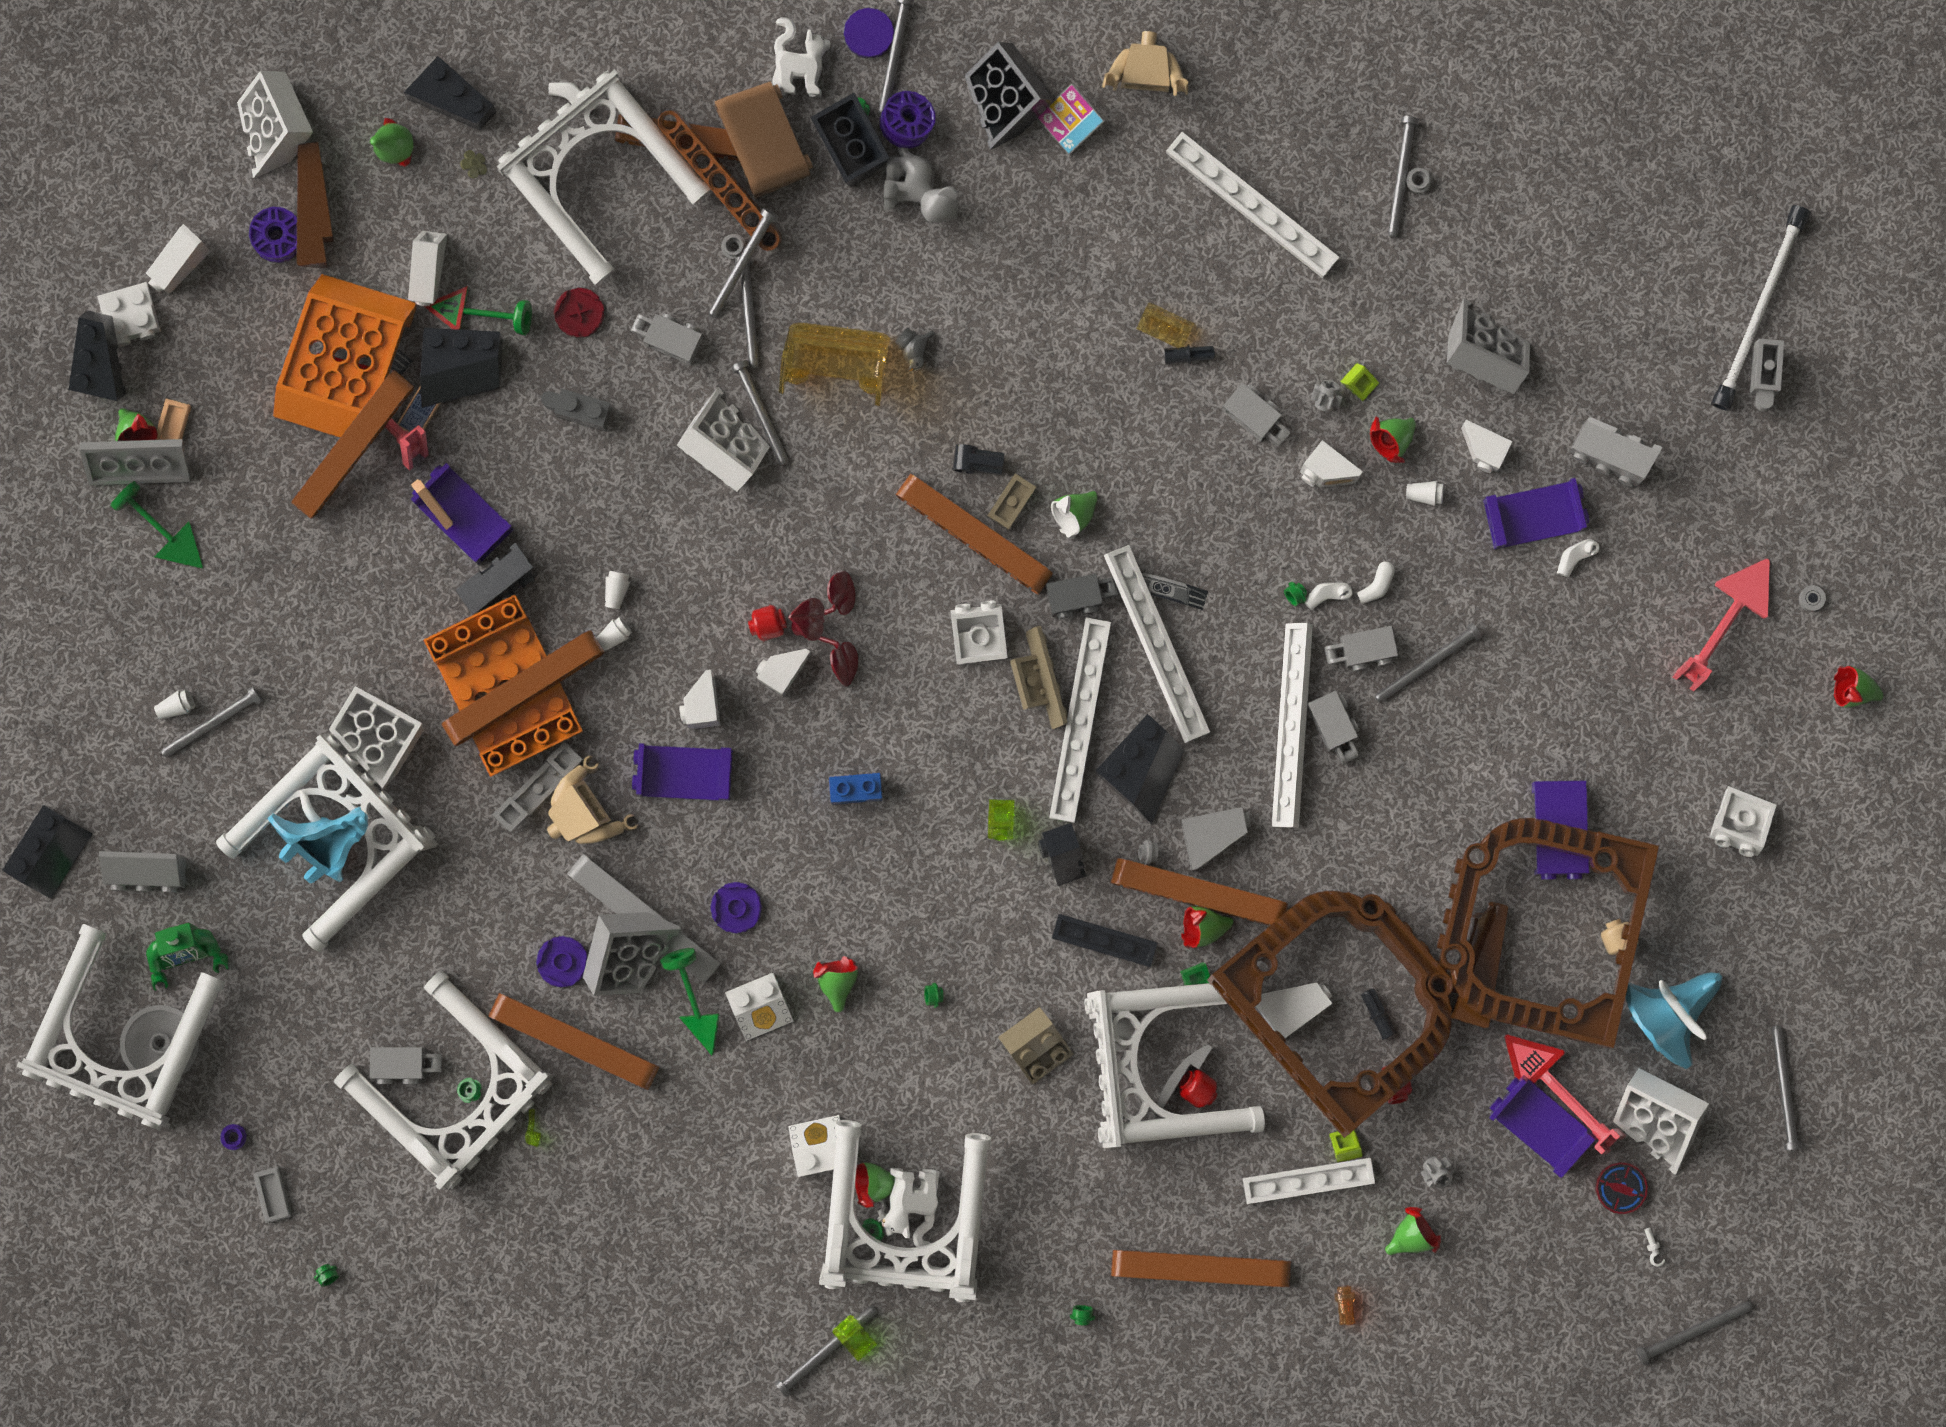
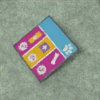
(1071, 119)

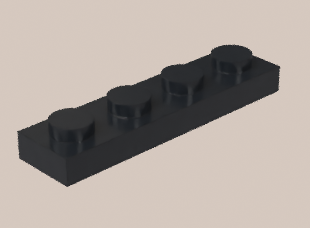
(1104, 940)

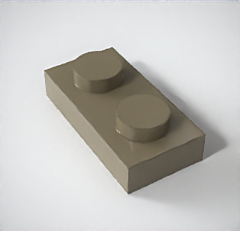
(1011, 502)

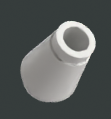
(1426, 492)
(616, 588)
(614, 634)
(177, 704)

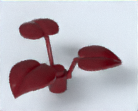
(808, 622)

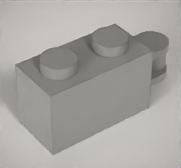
(669, 337)
(1766, 372)
(1255, 414)
(1364, 648)
(1335, 725)
(401, 1063)

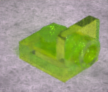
(1001, 819)
(854, 1337)

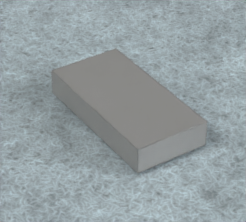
(272, 1195)

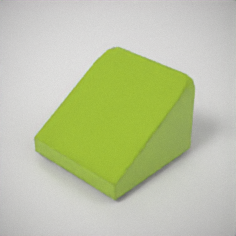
(1360, 381)
(1345, 1148)

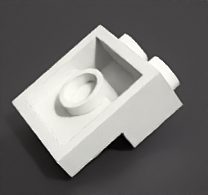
(131, 312)
(978, 632)
(1742, 822)

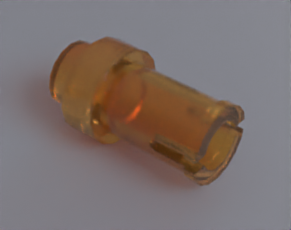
(1345, 1299)

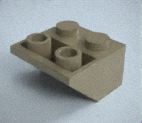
(1036, 1045)

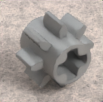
(1327, 395)
(1437, 1172)

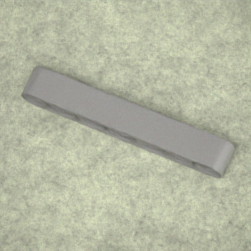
(623, 901)

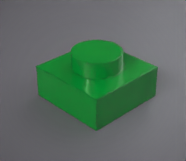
(1195, 975)

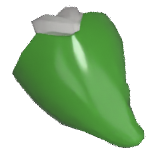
(1074, 512)

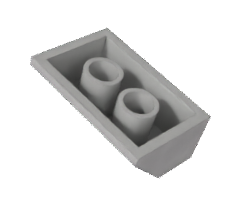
(143, 870)

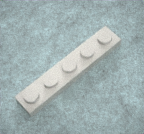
(1308, 1180)

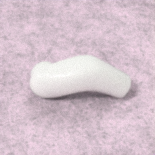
(565, 89)
(1574, 554)
(1380, 584)
(1326, 591)

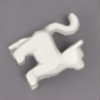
(798, 66)
(909, 1199)

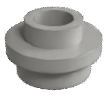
(1418, 172)
(727, 241)
(1148, 852)

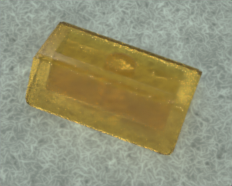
(1165, 325)

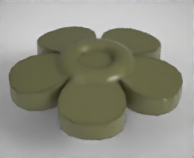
(474, 164)

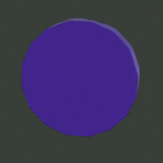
(868, 33)
(736, 907)
(570, 965)

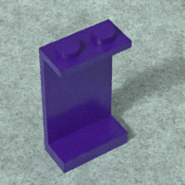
(1536, 514)
(475, 524)
(683, 772)
(1564, 804)
(1542, 1124)

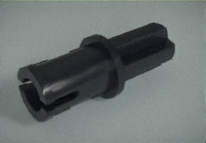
(1188, 354)
(1378, 1013)

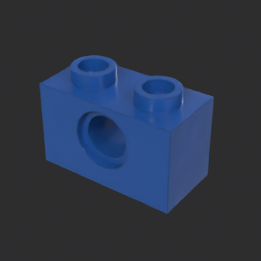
(855, 788)

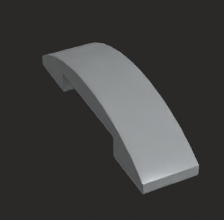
(537, 788)
(1196, 1060)

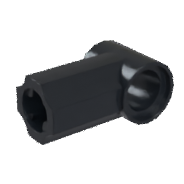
(975, 460)

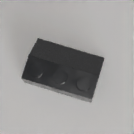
(851, 140)
(47, 851)

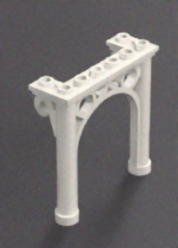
(642, 129)
(373, 877)
(1158, 1000)
(59, 1015)
(496, 1045)
(842, 1213)

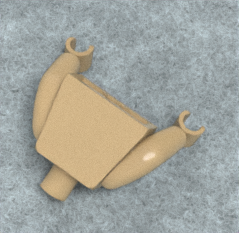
(1146, 68)
(579, 813)

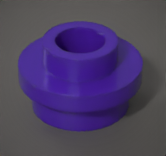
(225, 1140)

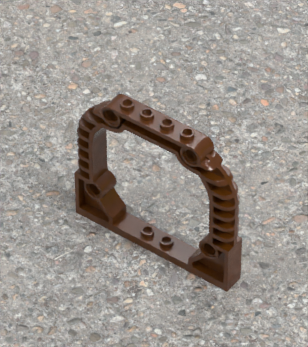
(1632, 867)
(1342, 1102)

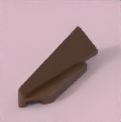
(312, 208)
(1486, 938)

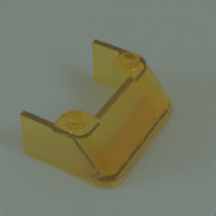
(835, 354)

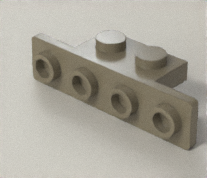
(1037, 680)

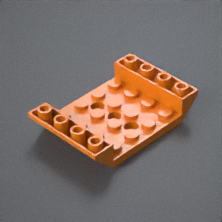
(345, 316)
(480, 656)

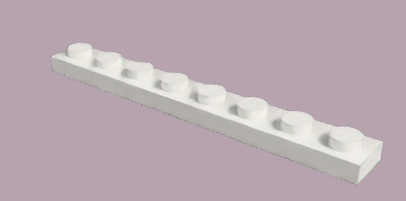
(1252, 205)
(1156, 643)
(1080, 720)
(1292, 725)

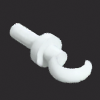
(882, 1215)
(1653, 1247)

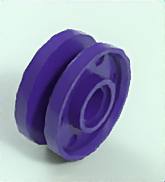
(897, 129)
(262, 227)

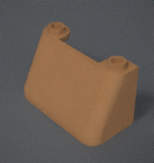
(763, 138)

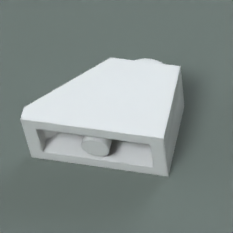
(1485, 446)
(782, 670)

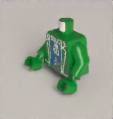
(181, 946)

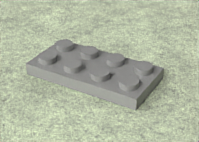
(135, 461)

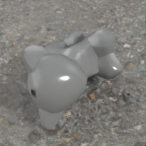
(936, 204)

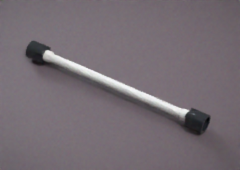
(1795, 223)

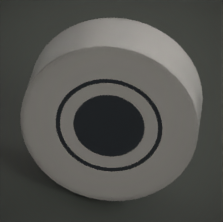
(1812, 598)

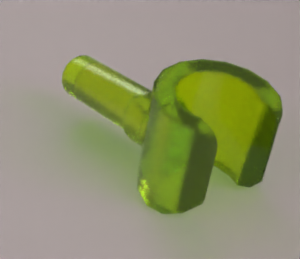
(531, 1136)

